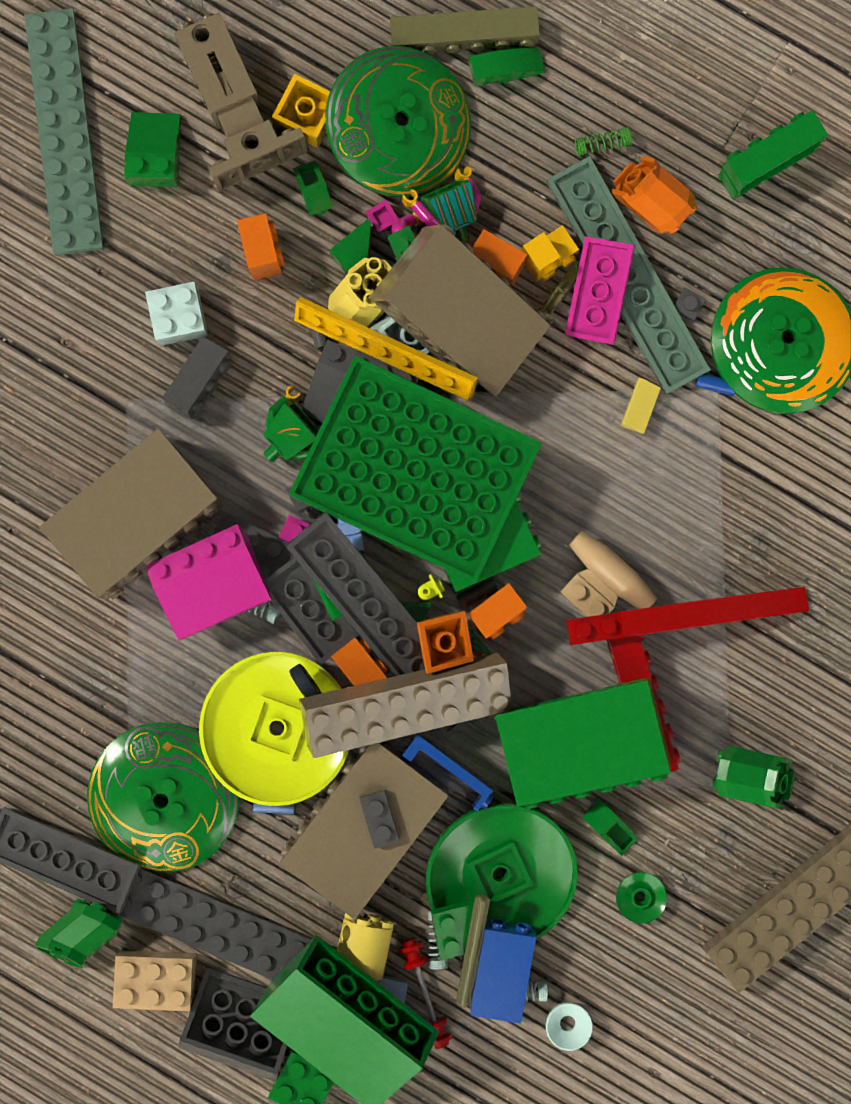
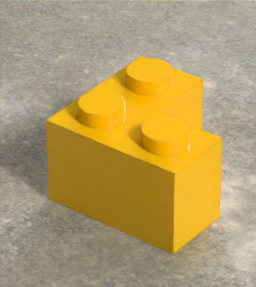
(549, 252)

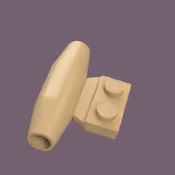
(604, 579)

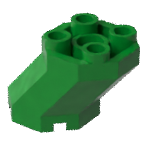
(754, 777)
(79, 933)

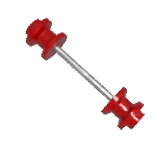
(411, 949)

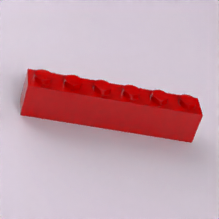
(632, 664)

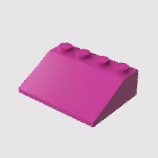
(209, 582)

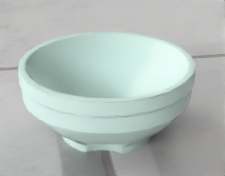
(575, 1037)

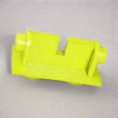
(431, 589)

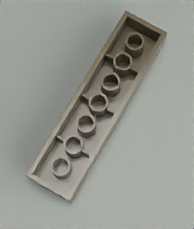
(405, 705)
(784, 914)

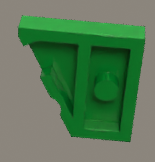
(452, 928)

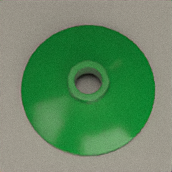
(647, 909)

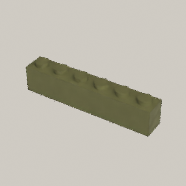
(467, 30)

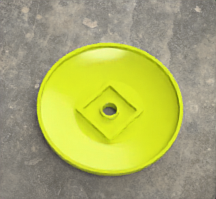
(239, 738)

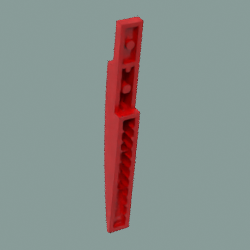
(686, 615)

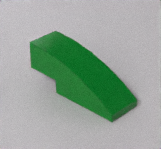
(505, 65)

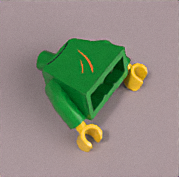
(288, 429)

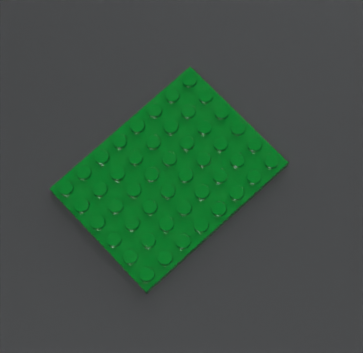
(415, 469)

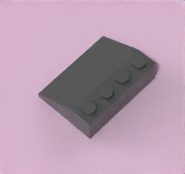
(330, 373)
(225, 1032)

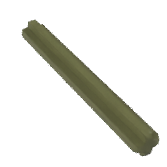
(472, 950)

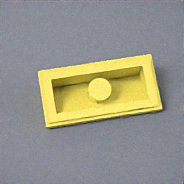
(640, 406)

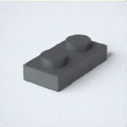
(379, 819)

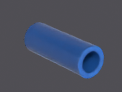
(714, 384)

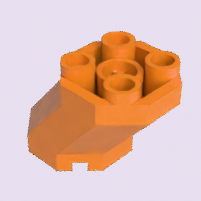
(654, 195)

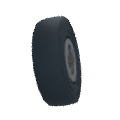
(304, 681)

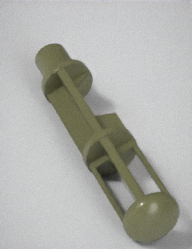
(561, 290)

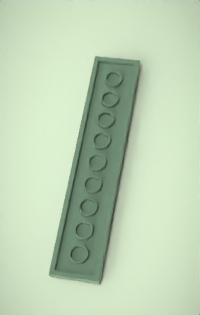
(64, 132)
(646, 303)

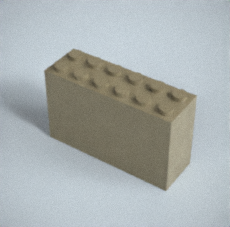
(460, 308)
(131, 516)
(335, 846)

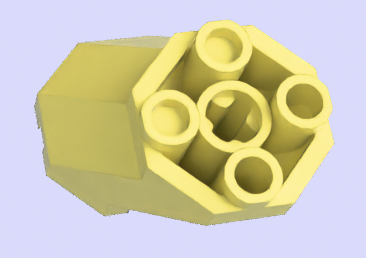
(353, 292)

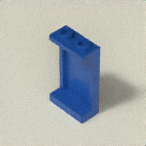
(419, 742)
(503, 971)

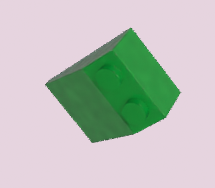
(153, 149)

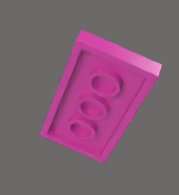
(600, 290)

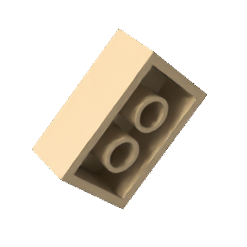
(154, 980)

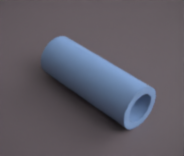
(284, 809)

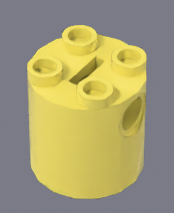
(366, 943)

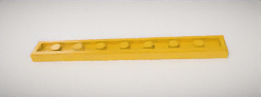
(385, 349)

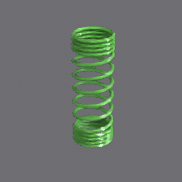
(625, 135)

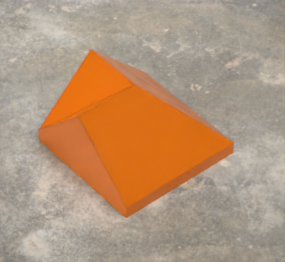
(445, 641)

